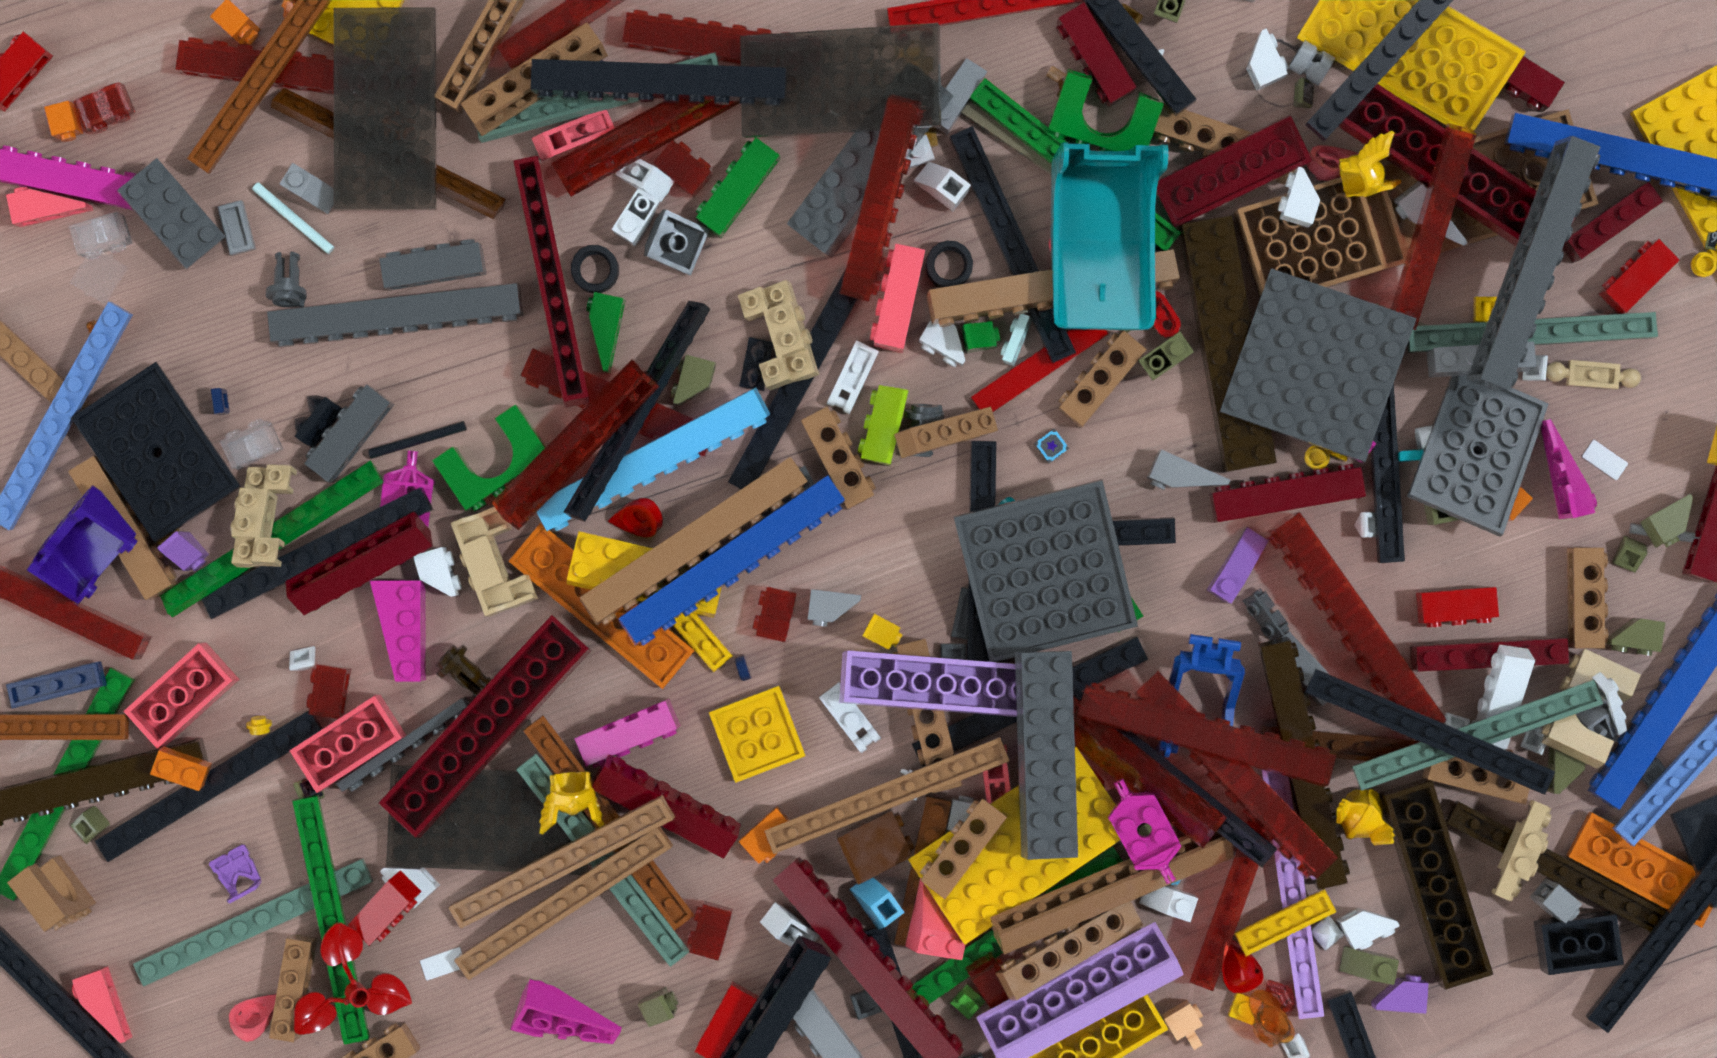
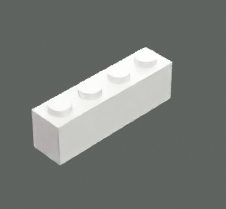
(1506, 683)

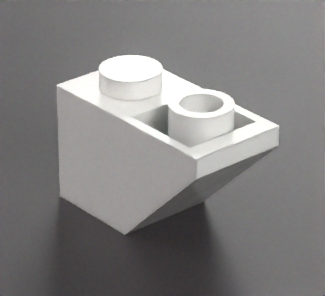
(1265, 63)
(943, 185)
(1301, 199)
(636, 217)
(943, 341)
(436, 570)
(417, 875)
(1364, 926)

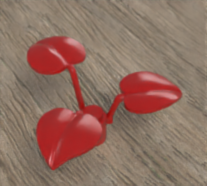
(384, 997)

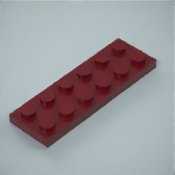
(1233, 171)

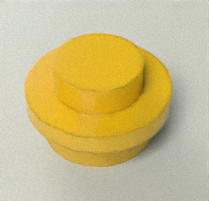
(1703, 264)
(1317, 457)
(259, 725)

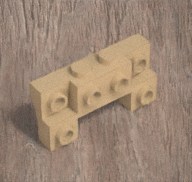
(787, 332)
(255, 516)
(485, 564)
(1523, 851)

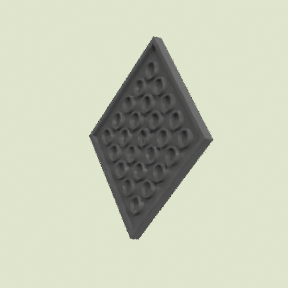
(1318, 365)
(1046, 570)

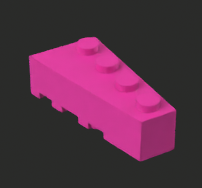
(403, 623)
(628, 732)

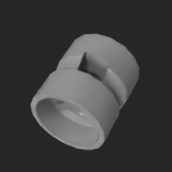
(1311, 62)

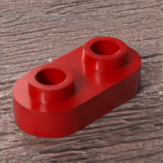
(1165, 312)

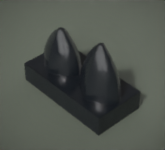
(757, 352)
(323, 415)

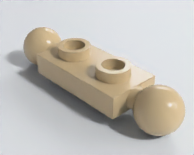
(1593, 374)

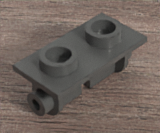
(1258, 606)

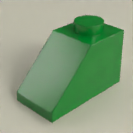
(980, 336)

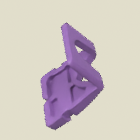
(233, 865)

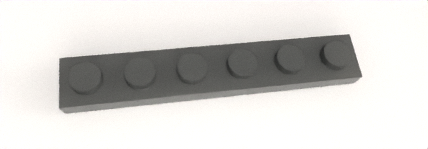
(396, 752)

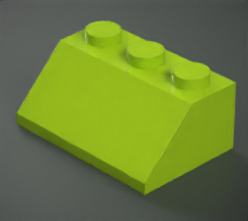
(883, 424)

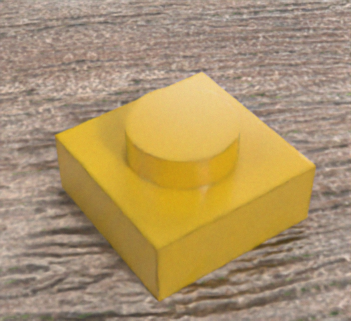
(1482, 308)
(1240, 1009)

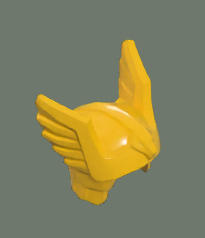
(1363, 172)
(570, 795)
(1362, 817)

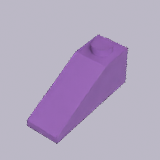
(1237, 566)

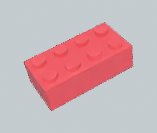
(899, 297)
(181, 695)
(348, 743)

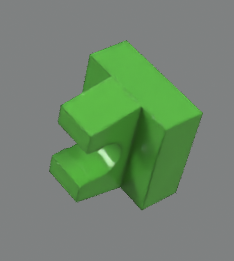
(967, 1001)

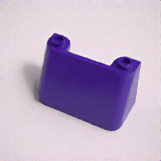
(83, 546)

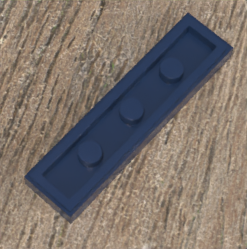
(56, 684)

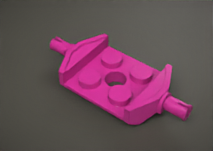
(407, 480)
(1147, 851)

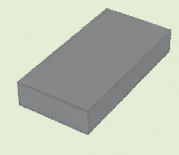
(236, 228)

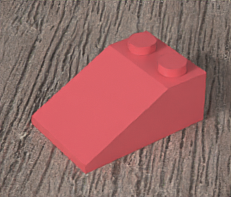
(930, 929)

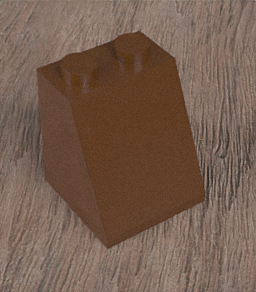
(875, 845)

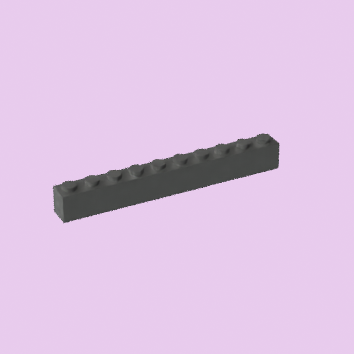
(395, 313)

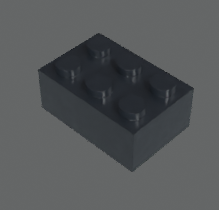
(1579, 944)

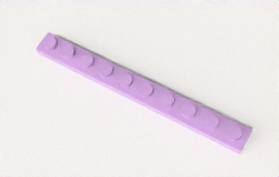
(1301, 942)

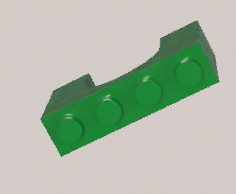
(1069, 120)
(474, 490)

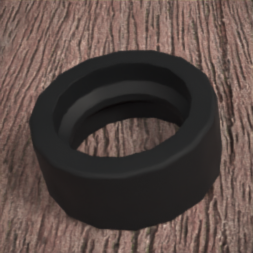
(951, 246)
(587, 251)

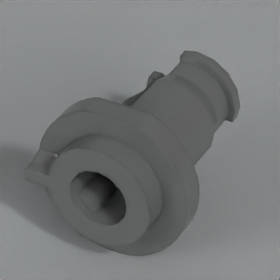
(286, 291)
(924, 414)

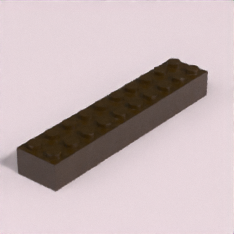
(1222, 327)

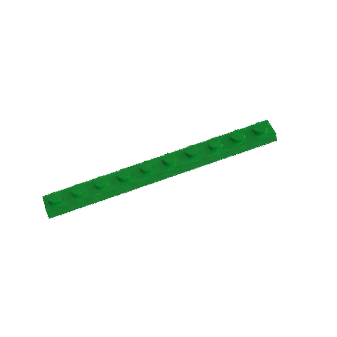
(1042, 140)
(286, 528)
(78, 755)
(328, 907)
(953, 971)

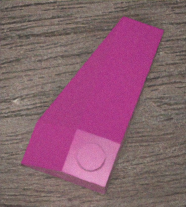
(1569, 486)
(552, 1011)

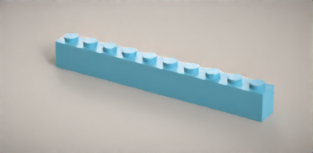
(665, 453)

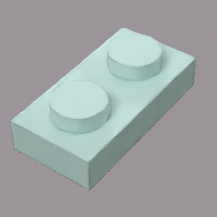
(1019, 331)

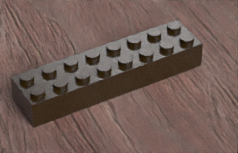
(1436, 884)

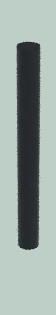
(417, 439)

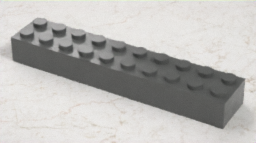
(1534, 263)

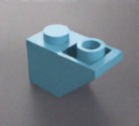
(877, 902)

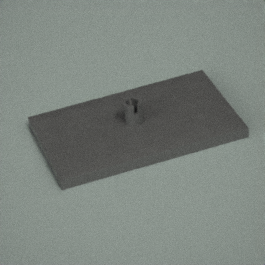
(1478, 453)

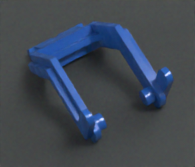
(1211, 659)

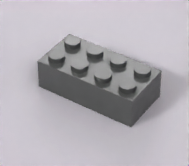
(171, 214)

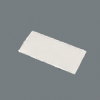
(1605, 460)
(440, 964)

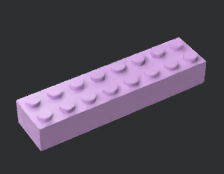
(928, 683)
(1081, 995)

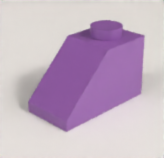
(184, 551)
(1405, 995)

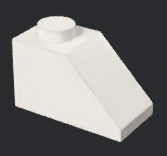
(647, 178)
(1171, 902)
(786, 925)

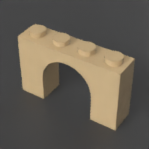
(1568, 733)

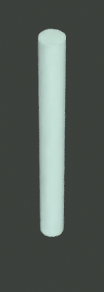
(293, 218)

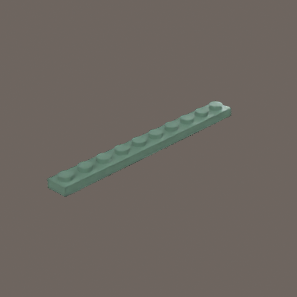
(558, 109)
(1548, 331)
(1489, 729)
(627, 890)
(244, 926)

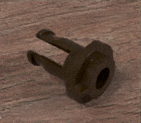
(462, 670)

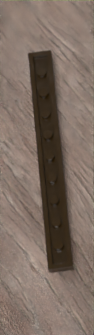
(1560, 869)

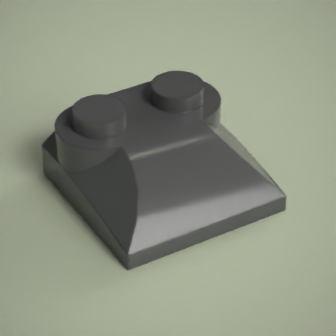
(675, 242)

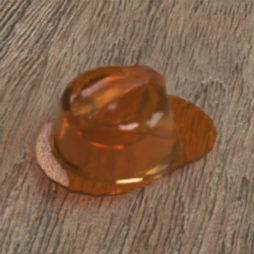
(1270, 1022)

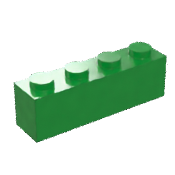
(738, 186)

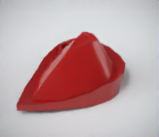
(638, 517)
(1239, 970)

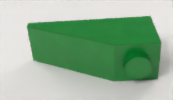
(606, 320)

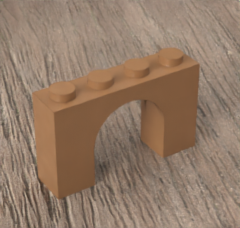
(52, 894)

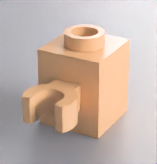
(1184, 1021)

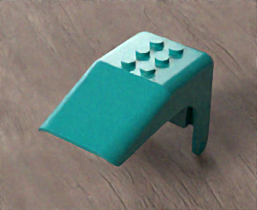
(1104, 236)

